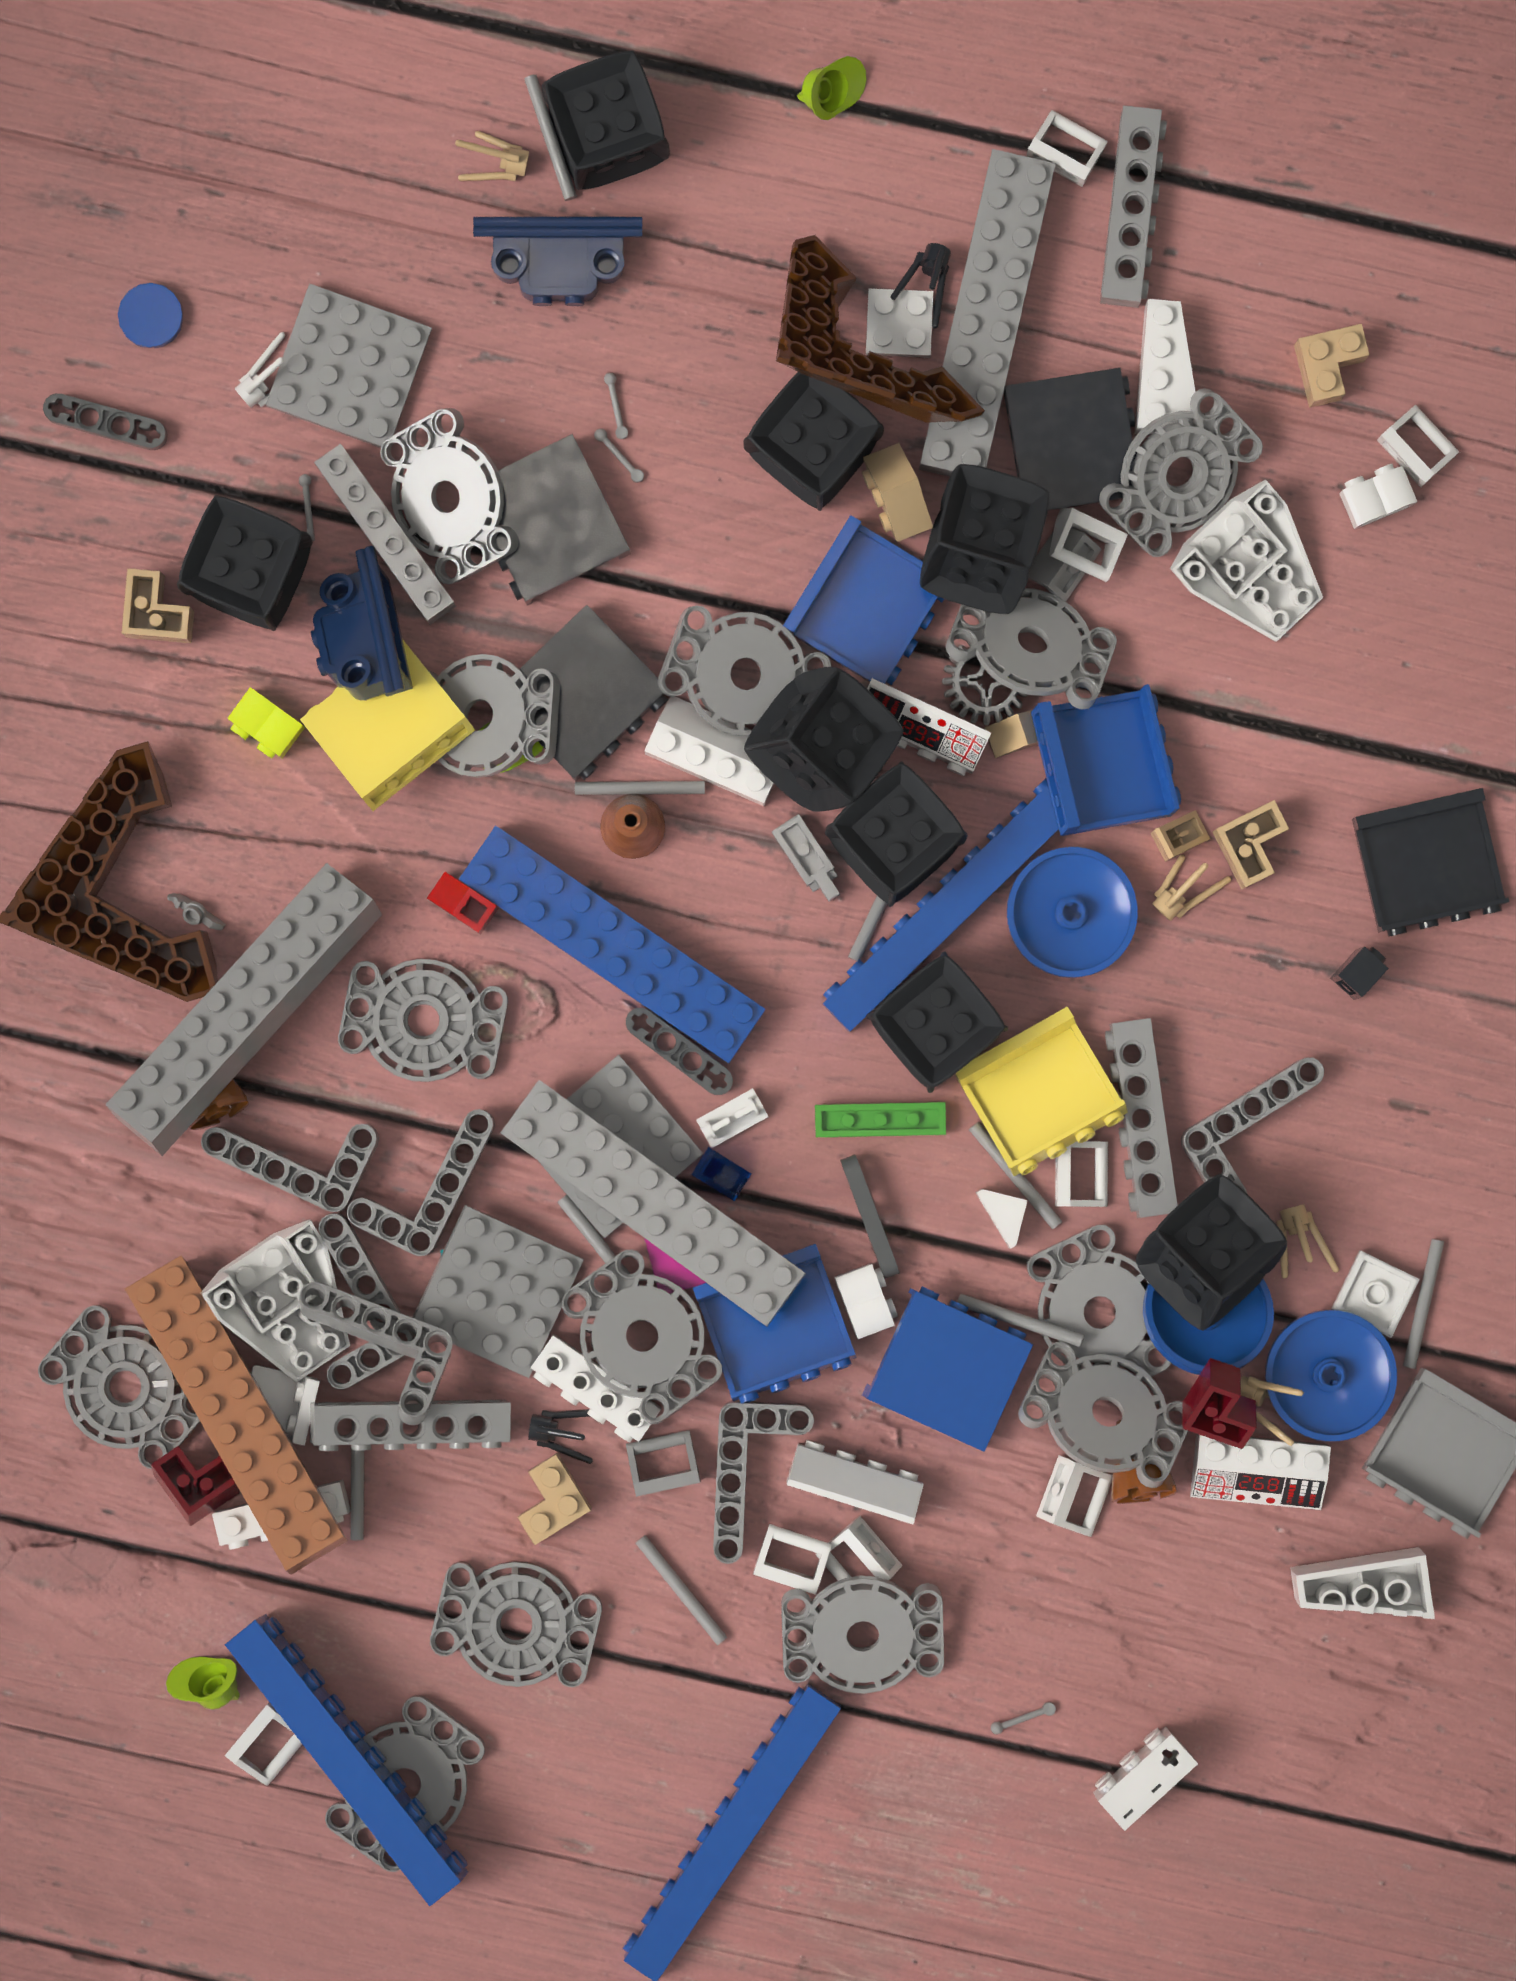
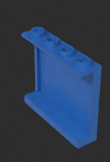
(864, 604)
(1106, 762)
(796, 1344)
(949, 1369)

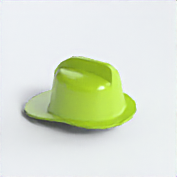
(833, 87)
(204, 1681)

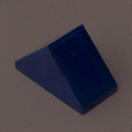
(721, 1174)

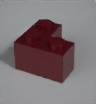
(1218, 1408)
(191, 1490)

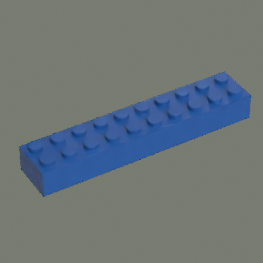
(612, 944)
(348, 1759)

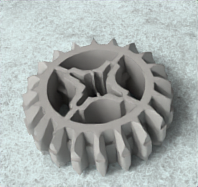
(970, 682)

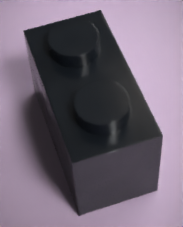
(1360, 972)

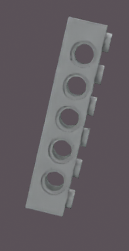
(1133, 123)
(385, 534)
(1164, 1198)
(327, 1415)

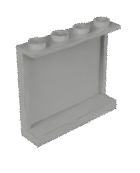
(1445, 1453)

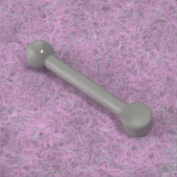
(621, 431)
(636, 474)
(305, 481)
(1048, 1709)

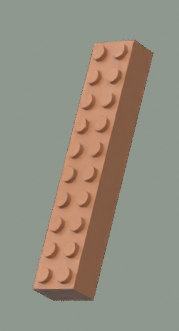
(236, 1415)

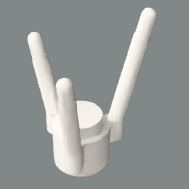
(252, 387)

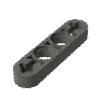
(104, 424)
(680, 1049)
(869, 1216)

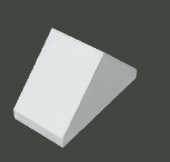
(1005, 1213)

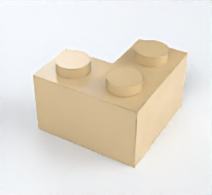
(1321, 358)
(897, 491)
(147, 615)
(1242, 842)
(561, 1503)

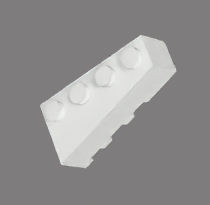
(1165, 364)
(1369, 1583)

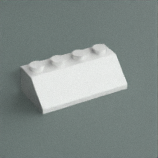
(706, 752)
(855, 1483)

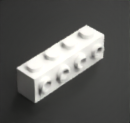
(567, 1369)
(239, 1523)

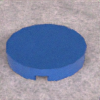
(150, 315)

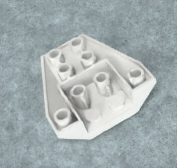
(1251, 563)
(261, 1296)

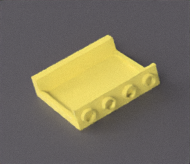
(388, 739)
(1041, 1092)

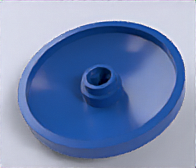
(1072, 912)
(1231, 1340)
(1340, 1368)

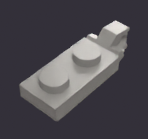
(807, 856)

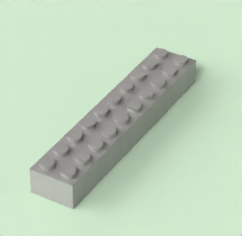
(990, 305)
(244, 1009)
(653, 1203)

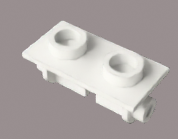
(732, 1118)

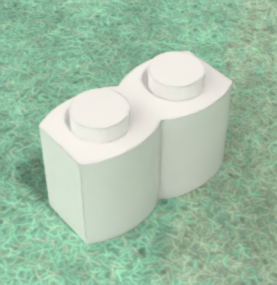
(1377, 496)
(865, 1300)

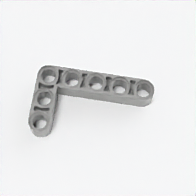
(1242, 1120)
(294, 1170)
(436, 1194)
(380, 1295)
(386, 1337)
(738, 1465)

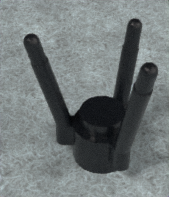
(933, 264)
(543, 1429)

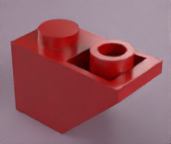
(463, 902)

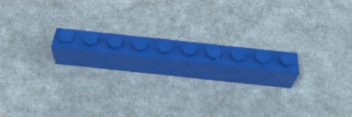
(944, 911)
(731, 1832)

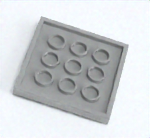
(348, 366)
(633, 1114)
(497, 1290)

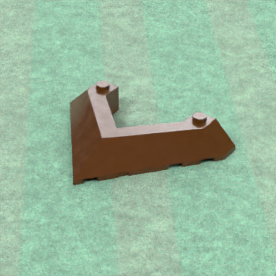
(814, 348)
(61, 898)

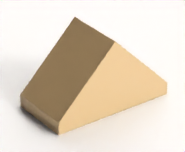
(1012, 734)
(1180, 835)

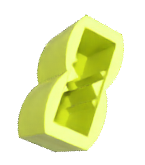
(265, 723)

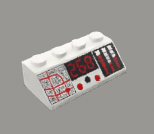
(933, 730)
(1261, 1472)

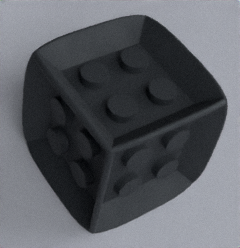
(606, 120)
(813, 438)
(984, 539)
(244, 562)
(823, 739)
(896, 833)
(937, 1022)
(1211, 1252)

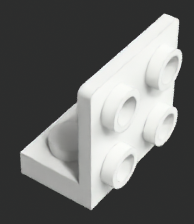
(288, 1400)

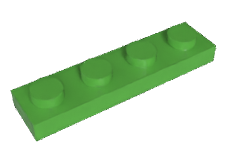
(880, 1119)

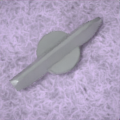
(194, 912)

